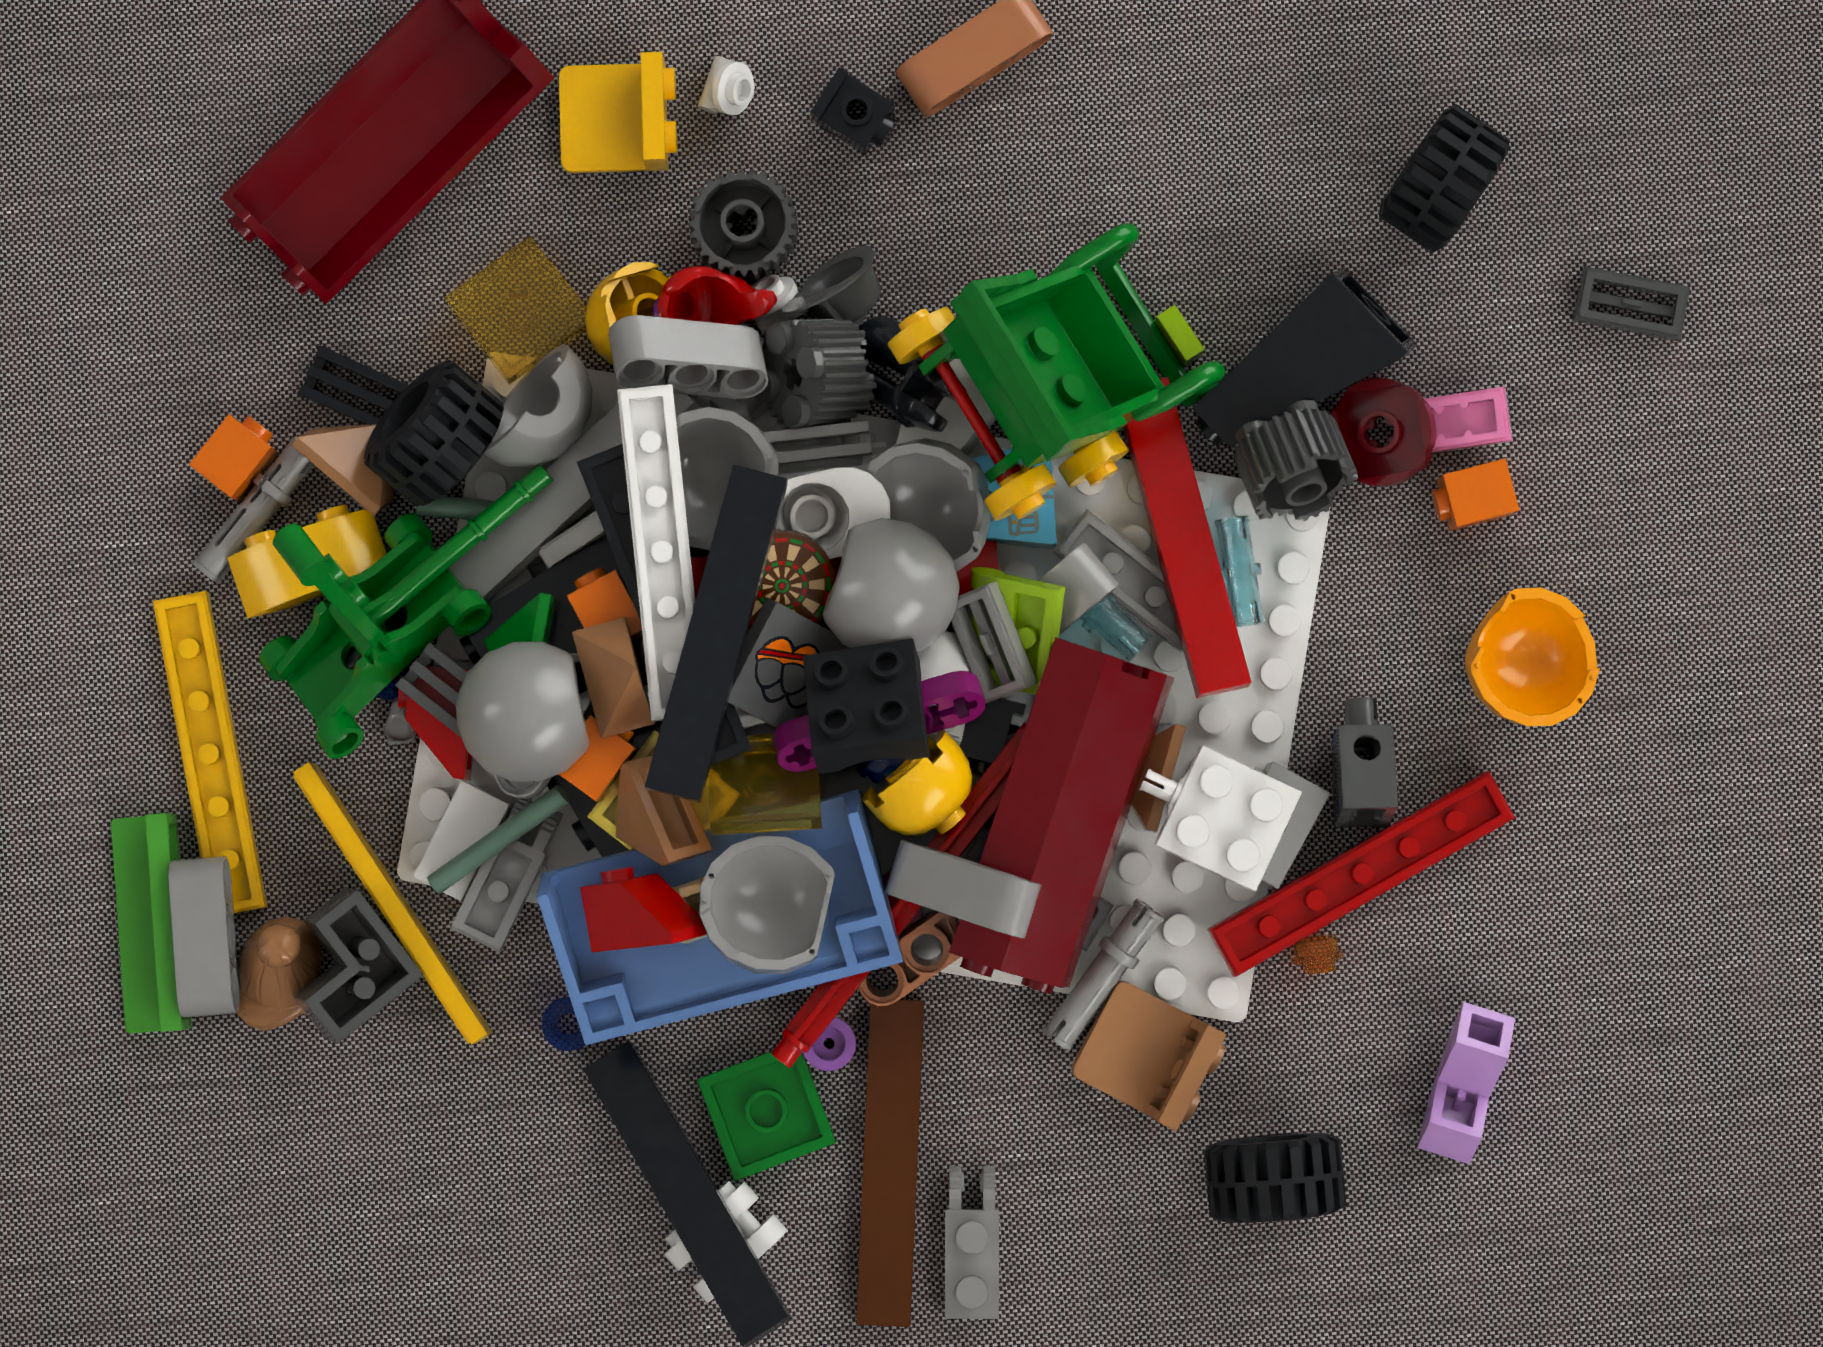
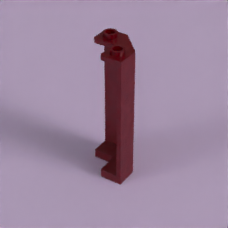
(384, 142)
(1066, 808)

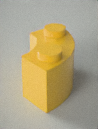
(271, 586)

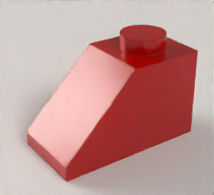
(438, 737)
(636, 912)

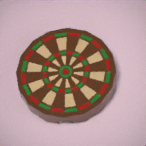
(796, 575)

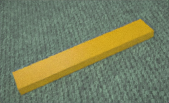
(209, 742)
(392, 903)

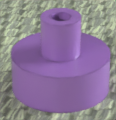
(837, 1056)

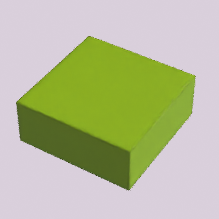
(1179, 336)

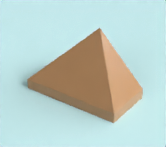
(340, 456)
(613, 677)
(1162, 760)
(656, 822)

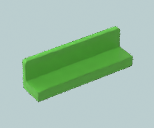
(141, 872)

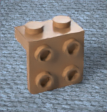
(1149, 1055)

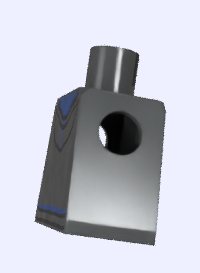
(1363, 788)

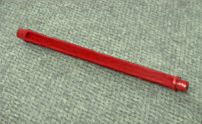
(833, 995)

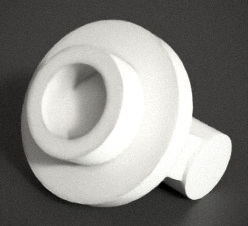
(727, 87)
(785, 290)

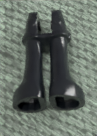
(917, 396)

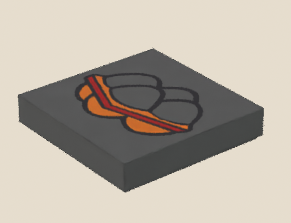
(772, 665)

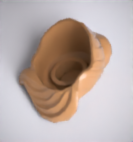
(274, 968)

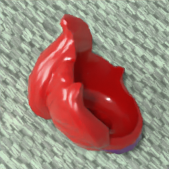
(711, 296)

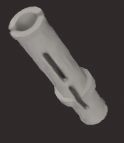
(251, 516)
(1103, 974)

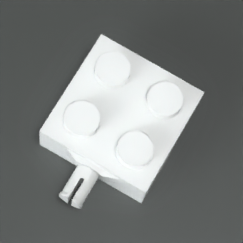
(1223, 816)

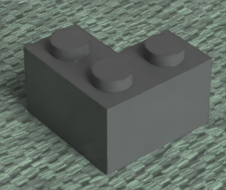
(367, 967)

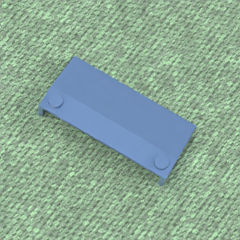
(669, 983)

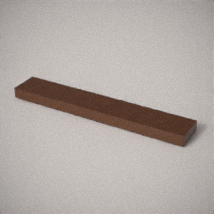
(890, 1164)

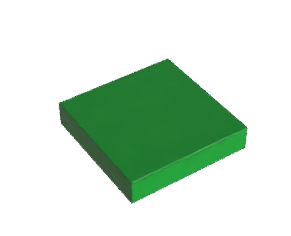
(765, 1113)

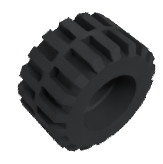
(1444, 178)
(433, 433)
(1275, 1177)

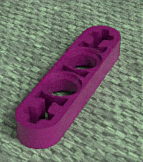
(957, 702)

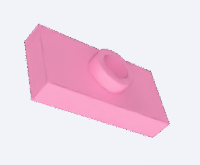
(1471, 419)

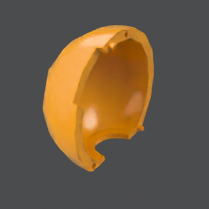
(1532, 658)

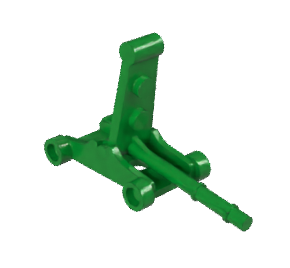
(360, 604)

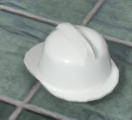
(832, 503)

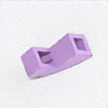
(1465, 1081)

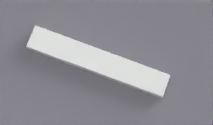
(657, 532)

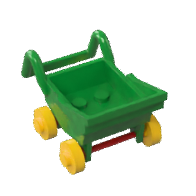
(1054, 368)

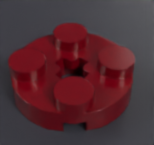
(1413, 430)

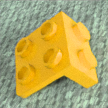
(617, 116)

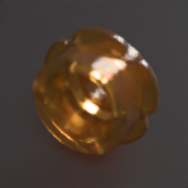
(1317, 954)

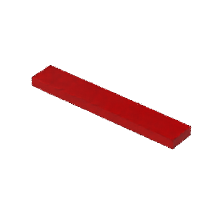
(1187, 554)
(1360, 873)

